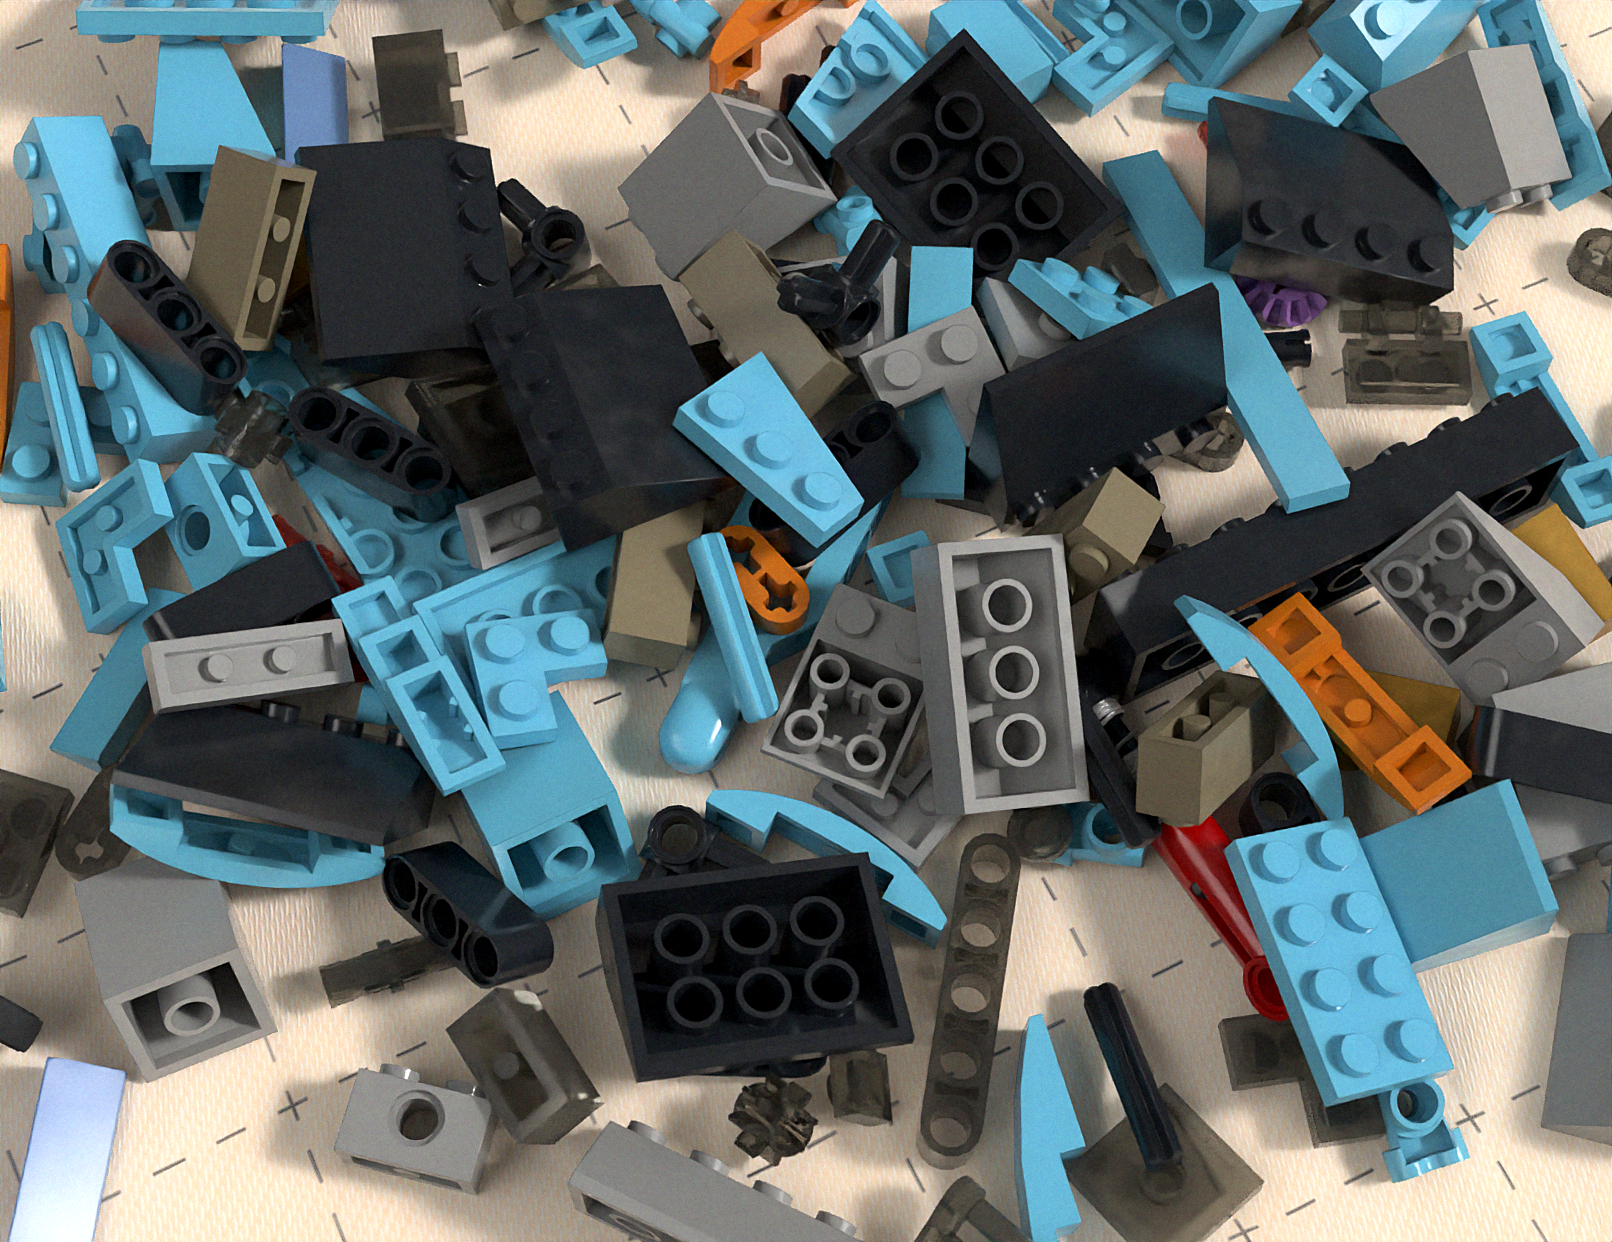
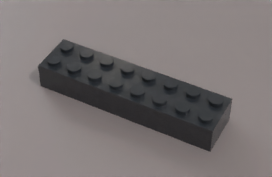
(1498, 459)

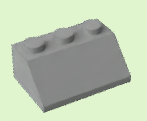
(1581, 1056)

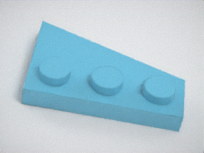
(856, 78)
(772, 449)

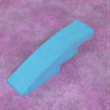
(1527, 23)
(937, 289)
(418, 686)
(1043, 1139)

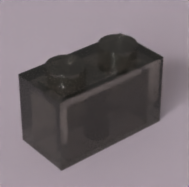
(416, 86)
(524, 1066)

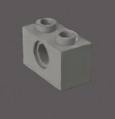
(447, 1158)

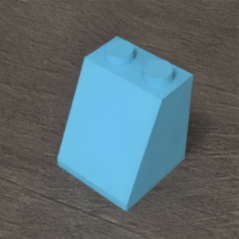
(194, 113)
(553, 821)
(1462, 878)

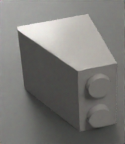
(1480, 127)
(721, 172)
(1562, 826)
(172, 965)

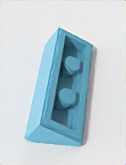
(115, 697)

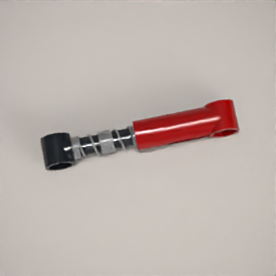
(1190, 852)

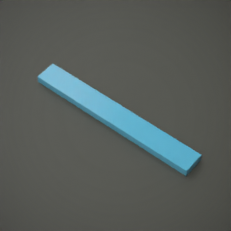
(1256, 383)

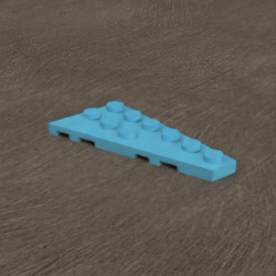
(368, 532)

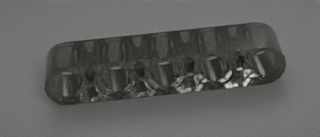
(964, 1031)

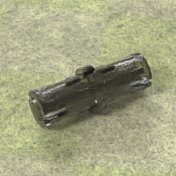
(381, 969)

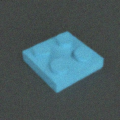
(1076, 299)

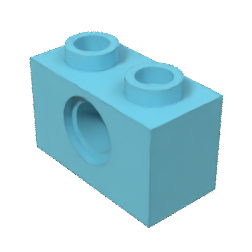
(217, 519)

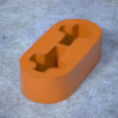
(776, 574)

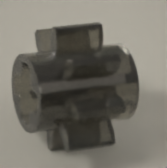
(253, 429)
(773, 1119)

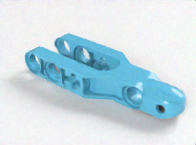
(706, 706)

